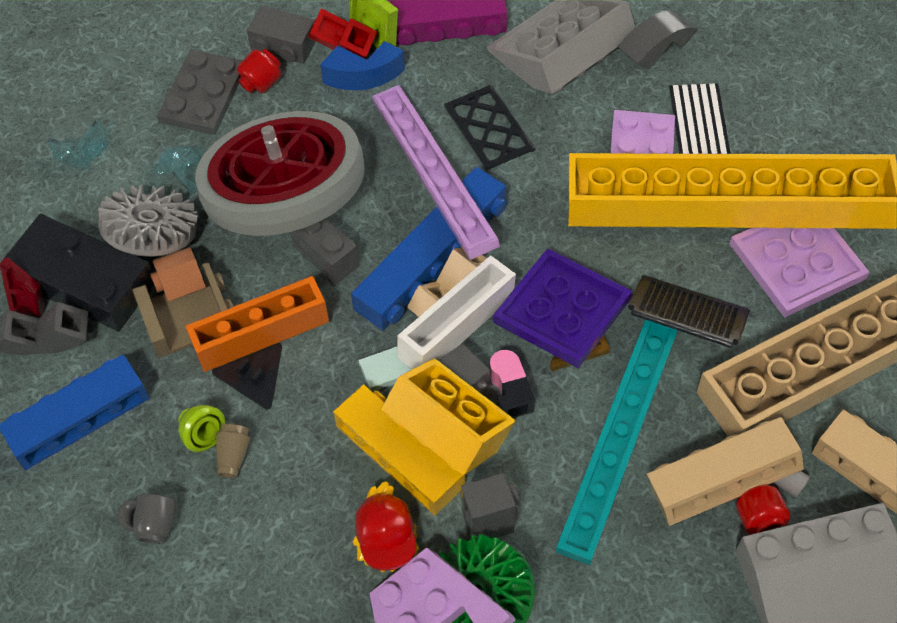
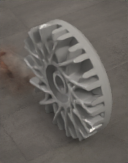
(147, 222)

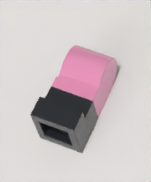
(514, 387)

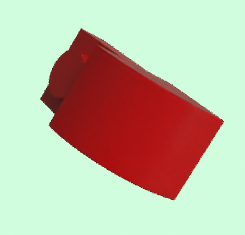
(335, 32)

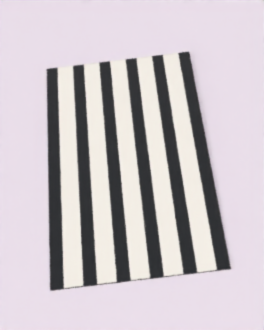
(699, 119)

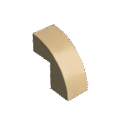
(454, 271)

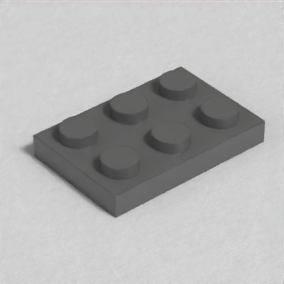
(201, 92)

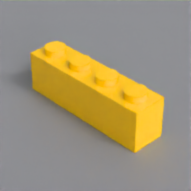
(397, 450)

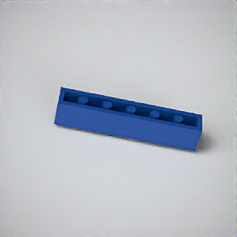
(421, 256)

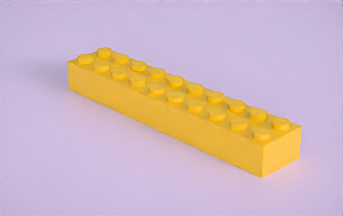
(733, 190)

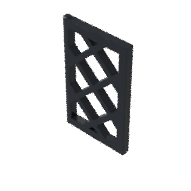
(478, 145)

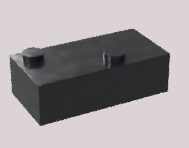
(81, 270)

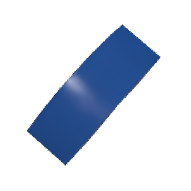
(351, 72)

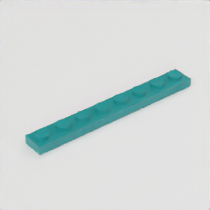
(616, 443)

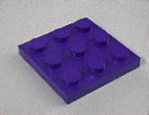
(562, 307)

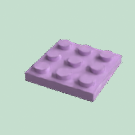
(798, 264)

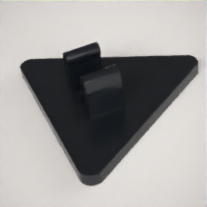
(253, 374)

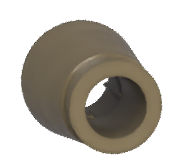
(230, 449)

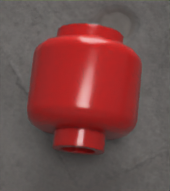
(259, 71)
(762, 509)

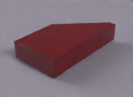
(22, 291)

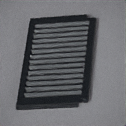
(688, 311)

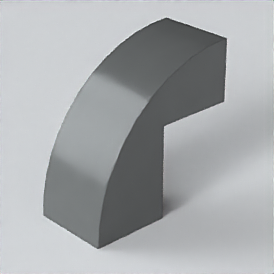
(655, 34)
(53, 332)

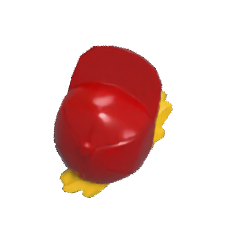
(384, 530)

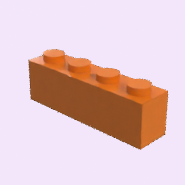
(258, 323)

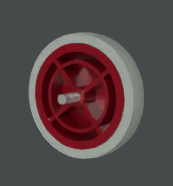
(280, 173)

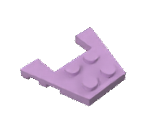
(433, 593)

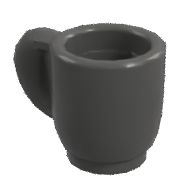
(151, 517)

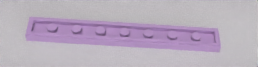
(436, 173)

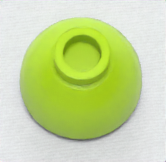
(199, 427)

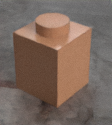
(177, 274)

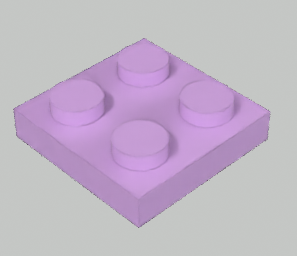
(642, 133)

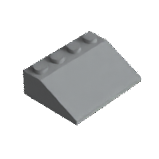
(563, 41)
(825, 569)

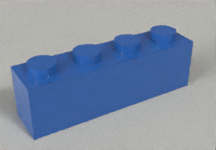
(73, 412)

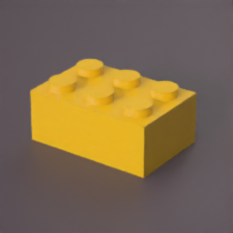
(448, 415)

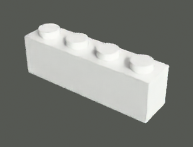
(456, 314)

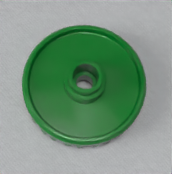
(497, 571)

